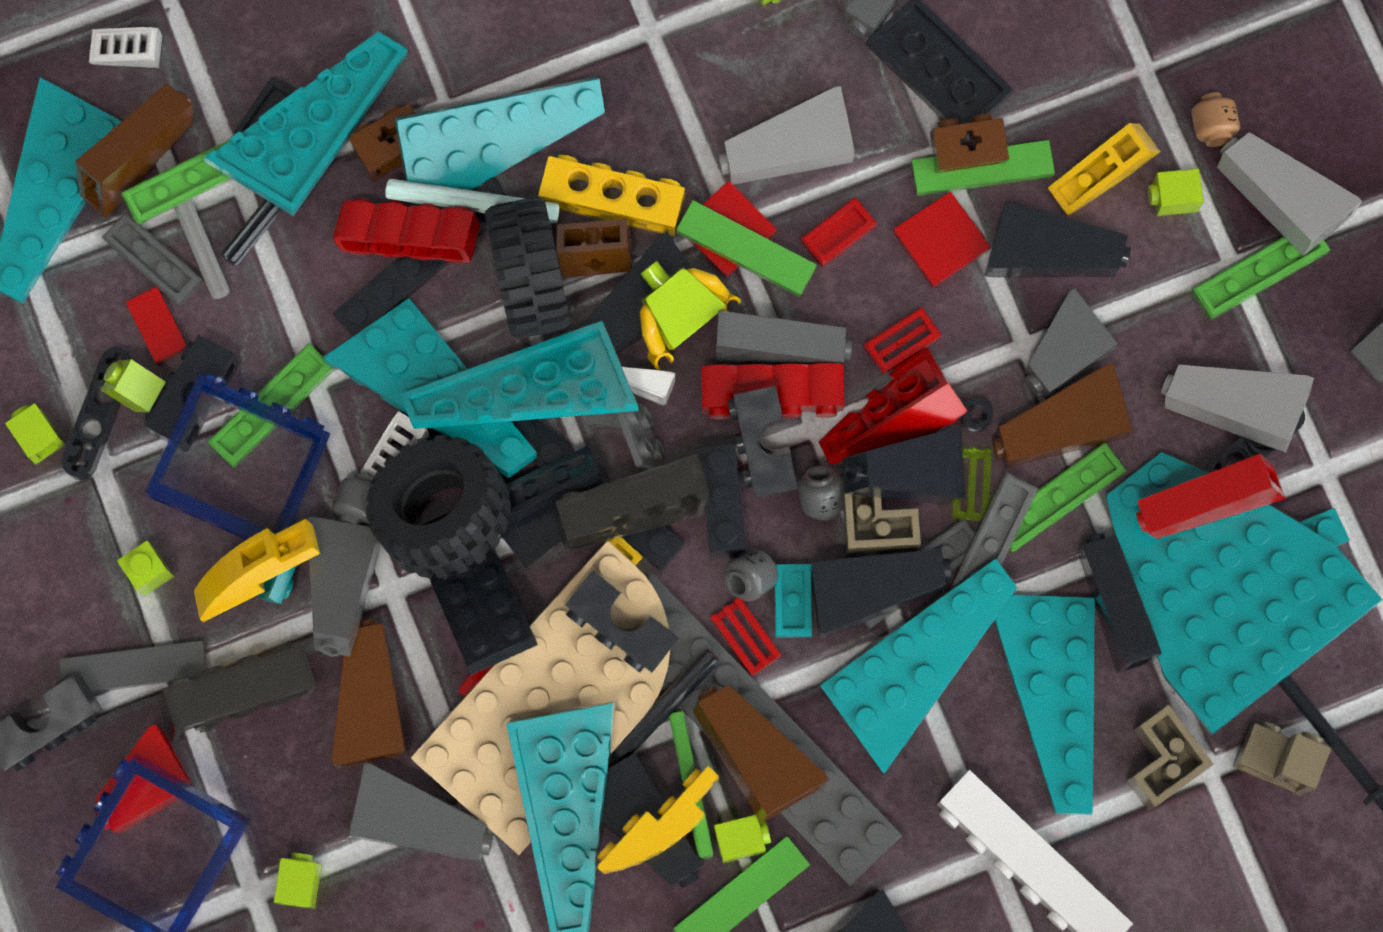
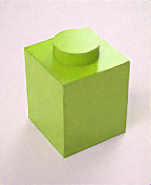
(1176, 192)
(132, 385)
(34, 433)
(145, 568)
(741, 838)
(298, 881)

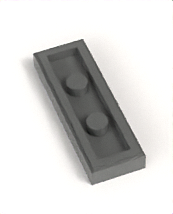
(152, 259)

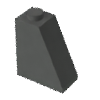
(1068, 348)

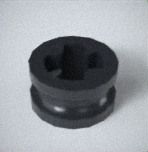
(987, 413)

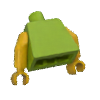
(678, 307)

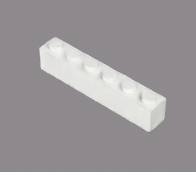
(1029, 859)

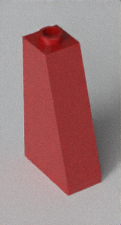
(1211, 497)

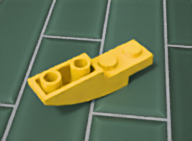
(246, 567)
(649, 837)

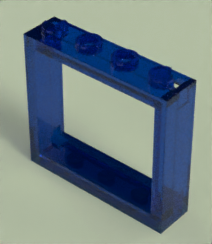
(248, 402)
(105, 807)

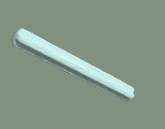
(451, 197)

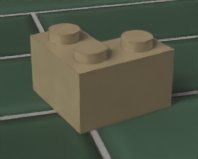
(878, 531)
(1176, 758)
(1283, 760)

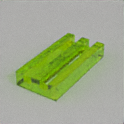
(975, 454)

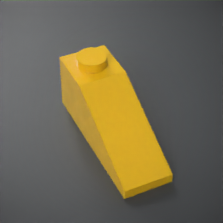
(1104, 168)

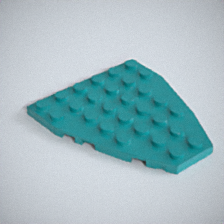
(1235, 596)

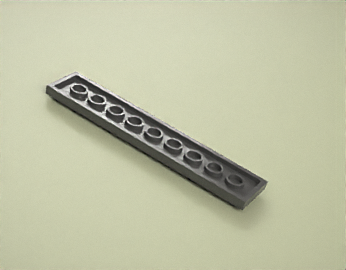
(834, 820)

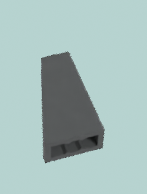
(777, 341)
(340, 582)
(409, 818)

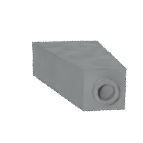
(793, 142)
(1286, 192)
(1240, 401)

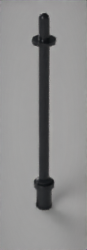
(1334, 741)

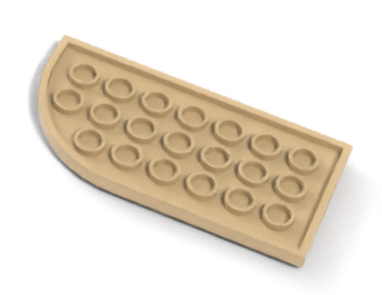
(564, 672)

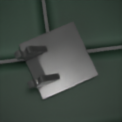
(638, 433)

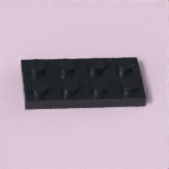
(938, 64)
(484, 614)

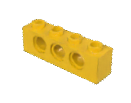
(591, 202)

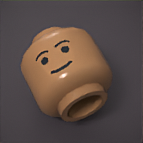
(1215, 119)

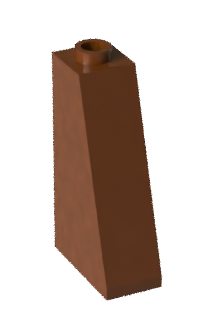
(132, 148)
(1069, 421)
(368, 704)
(757, 755)

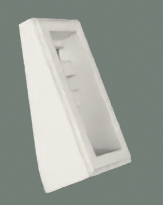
(149, 59)
(650, 384)
(399, 420)

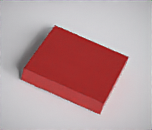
(736, 207)
(941, 239)

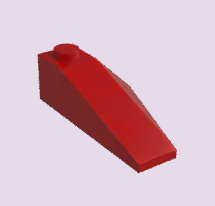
(908, 407)

